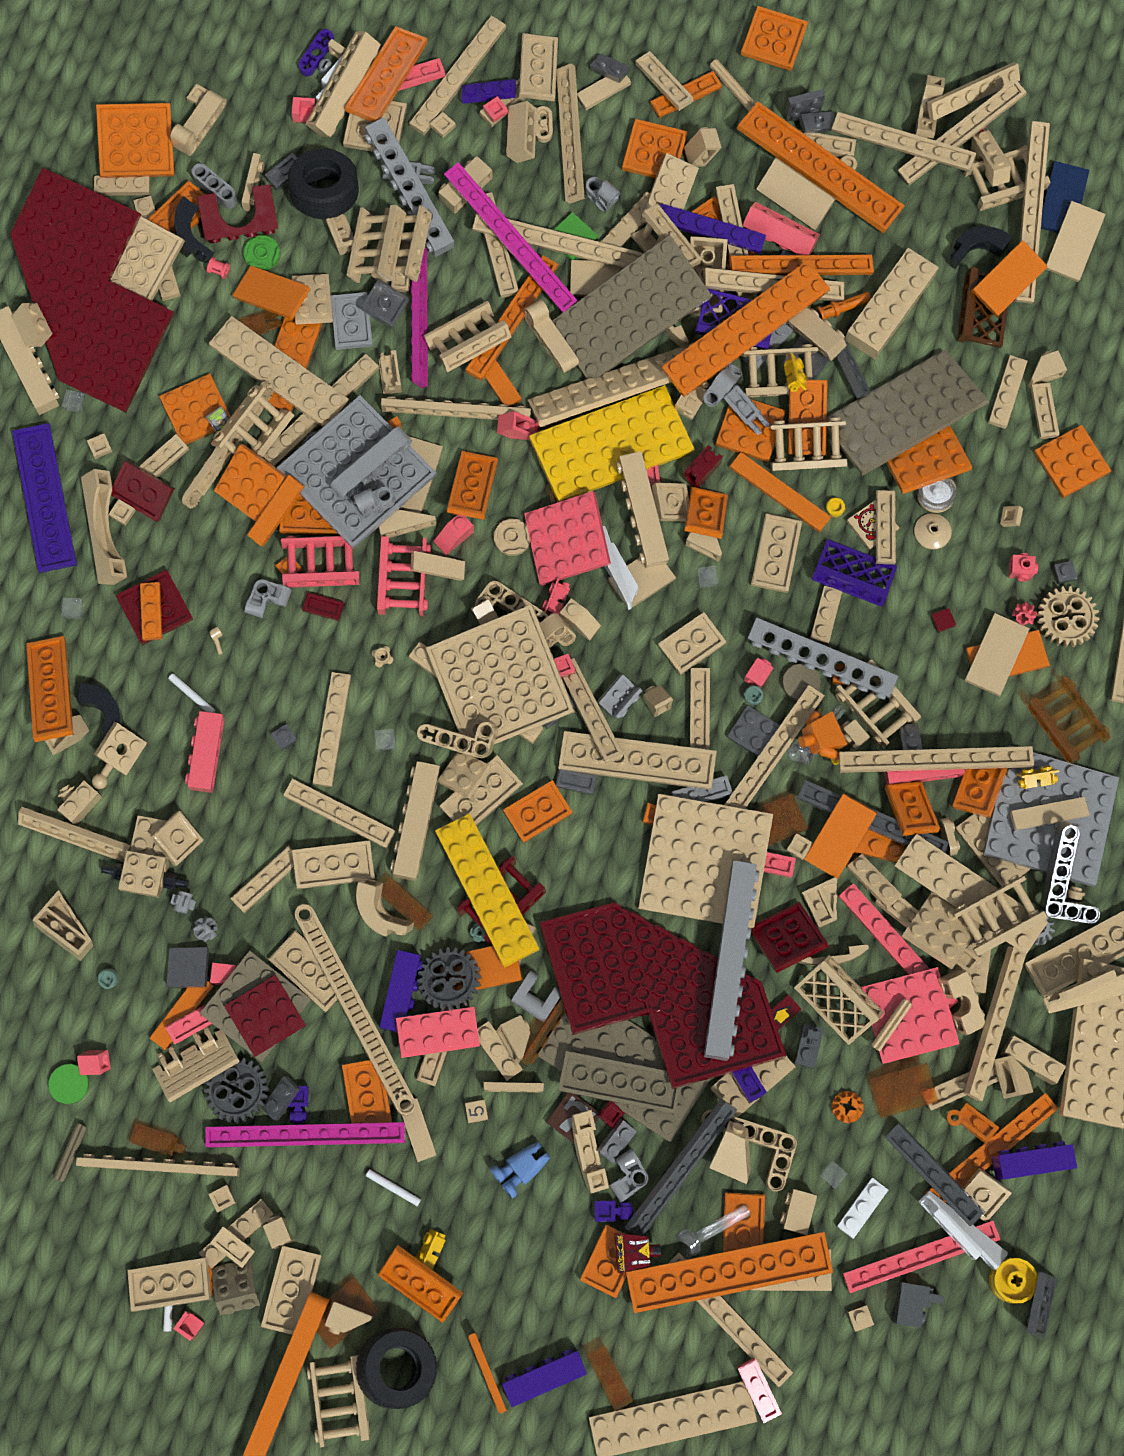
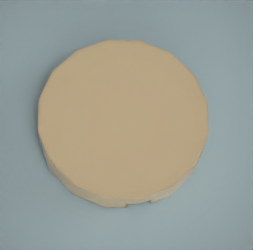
(511, 537)

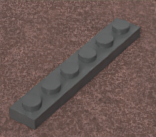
(935, 1174)

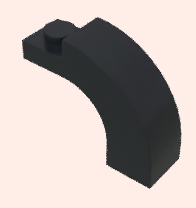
(181, 226)
(980, 237)
(98, 698)

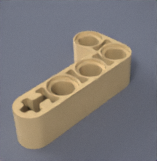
(189, 136)
(549, 336)
(504, 594)
(557, 630)
(455, 738)

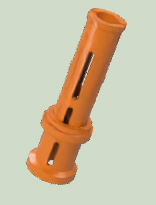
(835, 308)

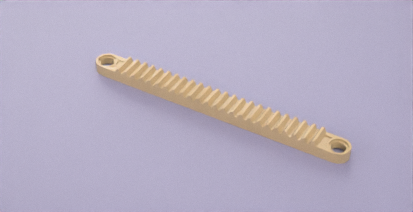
(355, 1010)

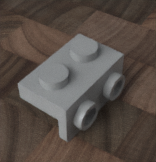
(619, 697)

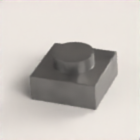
(1065, 572)
(284, 737)

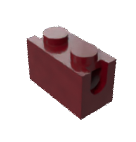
(702, 467)

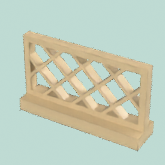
(850, 989)

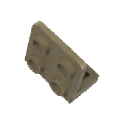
(234, 1288)

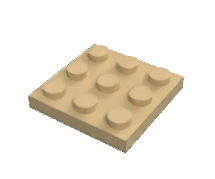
(356, 125)
(939, 932)

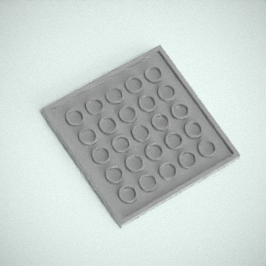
(335, 450)
(1033, 845)

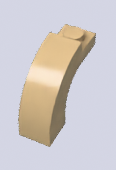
(933, 88)
(373, 913)

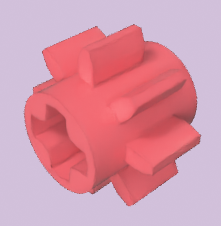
(1024, 613)

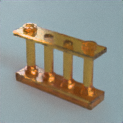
(1049, 722)

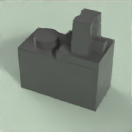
(808, 1046)
(910, 1304)

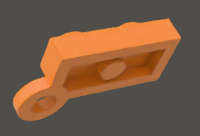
(973, 1122)

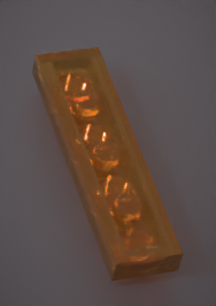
(541, 1039)

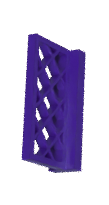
(703, 327)
(850, 583)

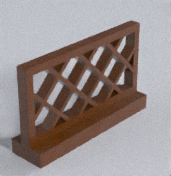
(968, 310)

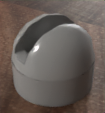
(328, 66)

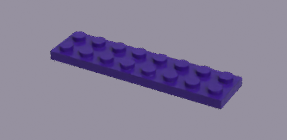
(44, 498)

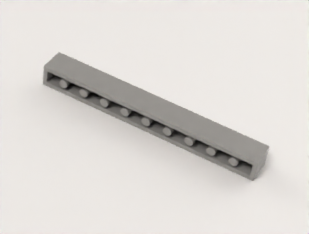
(730, 961)

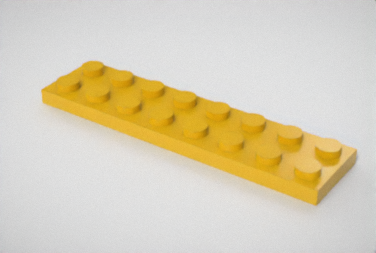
(487, 890)

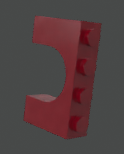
(217, 228)

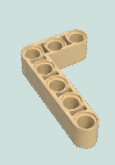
(776, 1145)

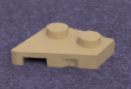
(822, 902)

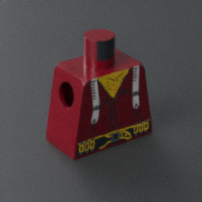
(634, 1252)

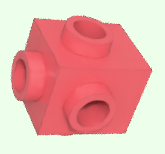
(1022, 567)

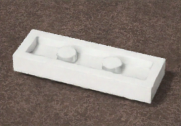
(862, 1208)

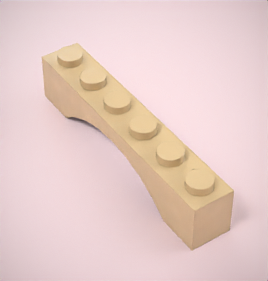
(97, 493)

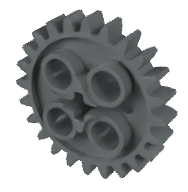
(449, 962)
(227, 1106)

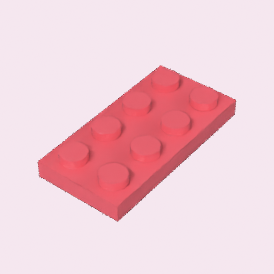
(437, 1032)

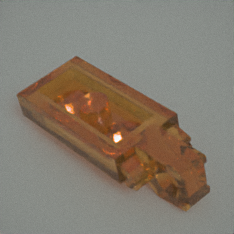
(155, 1140)

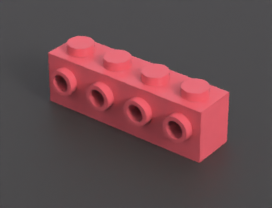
(781, 230)
(205, 752)
(896, 777)

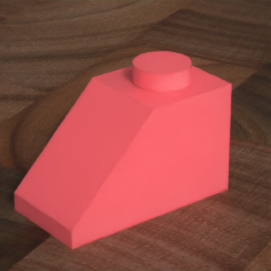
(517, 426)
(454, 534)

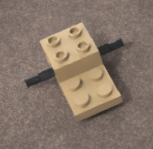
(145, 864)

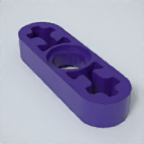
(316, 44)

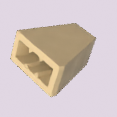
(733, 1153)

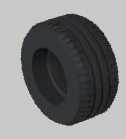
(320, 165)
(423, 1371)

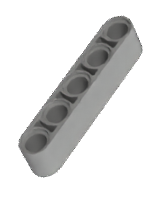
(371, 463)

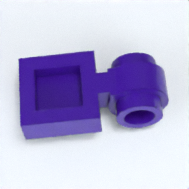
(301, 1100)
(606, 1211)

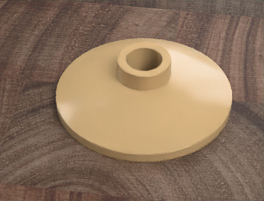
(927, 537)

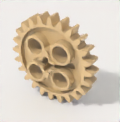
(1064, 601)

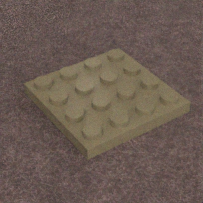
(244, 977)

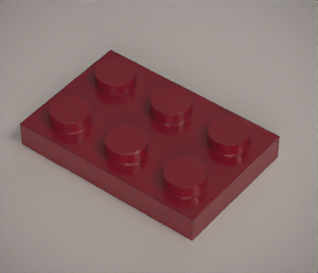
(142, 491)

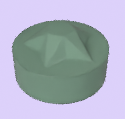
(753, 695)
(108, 978)

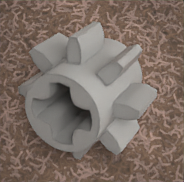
(182, 902)
(205, 928)

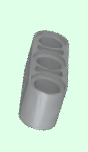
(209, 179)

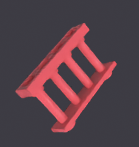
(311, 577)
(386, 584)

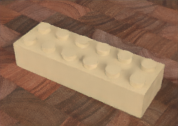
(891, 303)

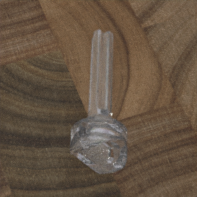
(804, 754)
(693, 1239)

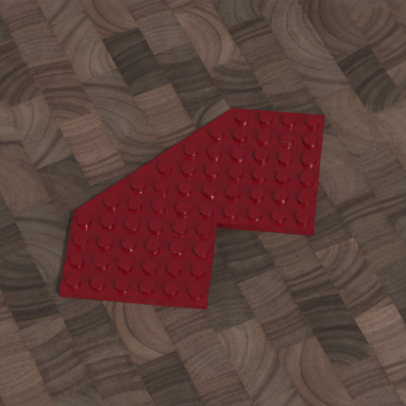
(68, 254)
(624, 967)

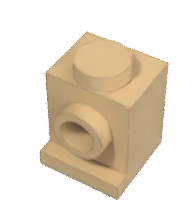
(854, 734)

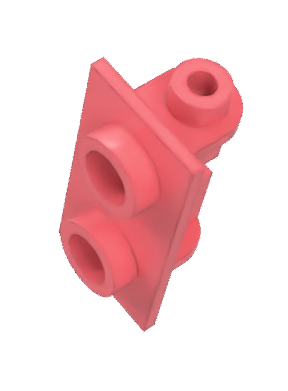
(557, 591)

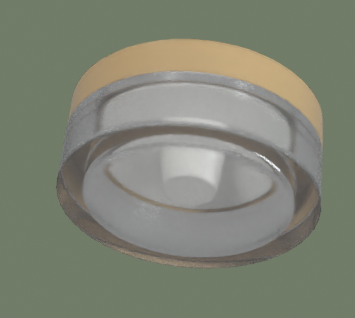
(937, 496)

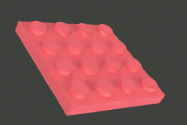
(567, 538)
(926, 1024)

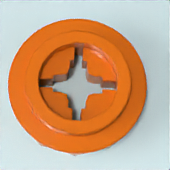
(839, 1110)

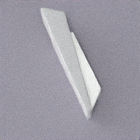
(620, 573)
(968, 1237)

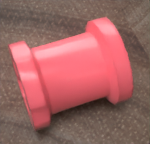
(218, 267)

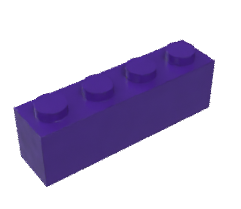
(401, 989)
(1034, 1162)
(543, 1378)

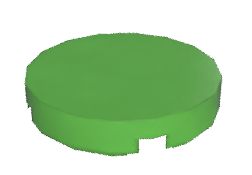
(262, 252)
(68, 1085)

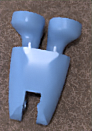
(523, 1165)

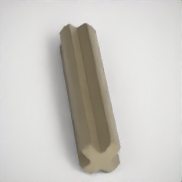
(70, 1152)

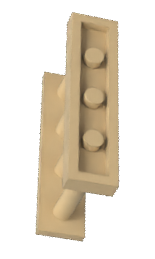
(1004, 193)
(663, 226)
(390, 247)
(415, 253)
(475, 345)
(772, 388)
(269, 432)
(817, 460)
(896, 700)
(1016, 924)
(358, 1408)

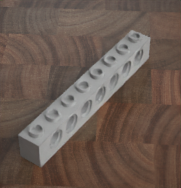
(381, 130)
(762, 628)

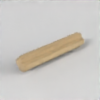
(891, 1024)

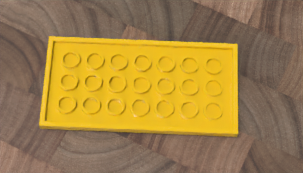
(585, 450)

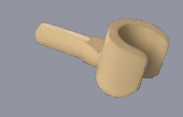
(215, 634)

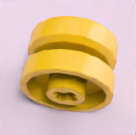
(1025, 1282)

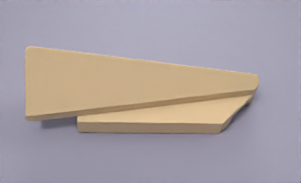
(1093, 989)

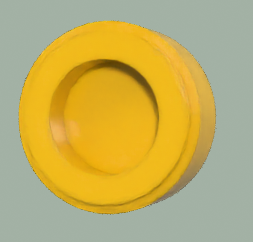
(835, 507)

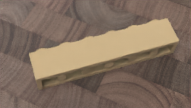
(343, 83)
(27, 365)
(643, 510)
(416, 821)

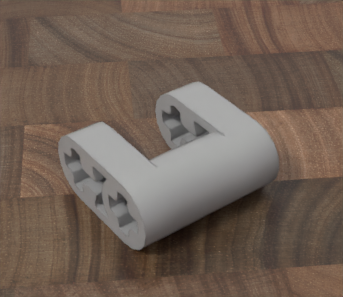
(531, 1003)

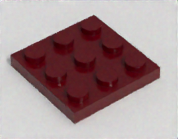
(172, 605)
(788, 937)
(264, 1015)

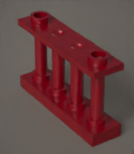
(534, 893)

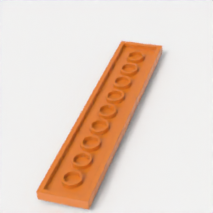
(820, 167)
(745, 328)
(729, 1272)

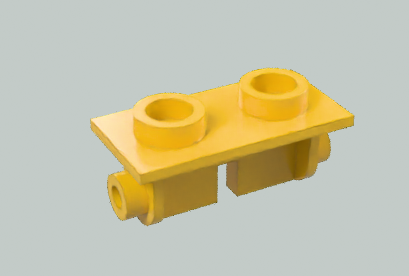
(797, 378)
(1044, 775)
(432, 1241)

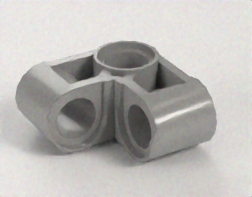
(604, 196)
(722, 384)
(371, 503)
(276, 594)
(626, 1186)

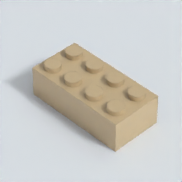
(713, 256)

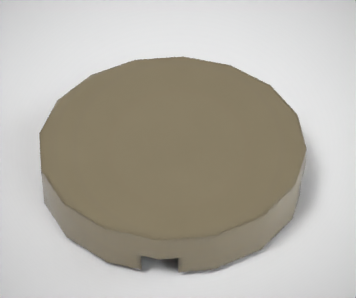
(797, 680)

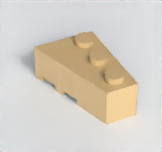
(63, 927)

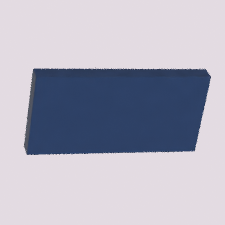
(1065, 185)

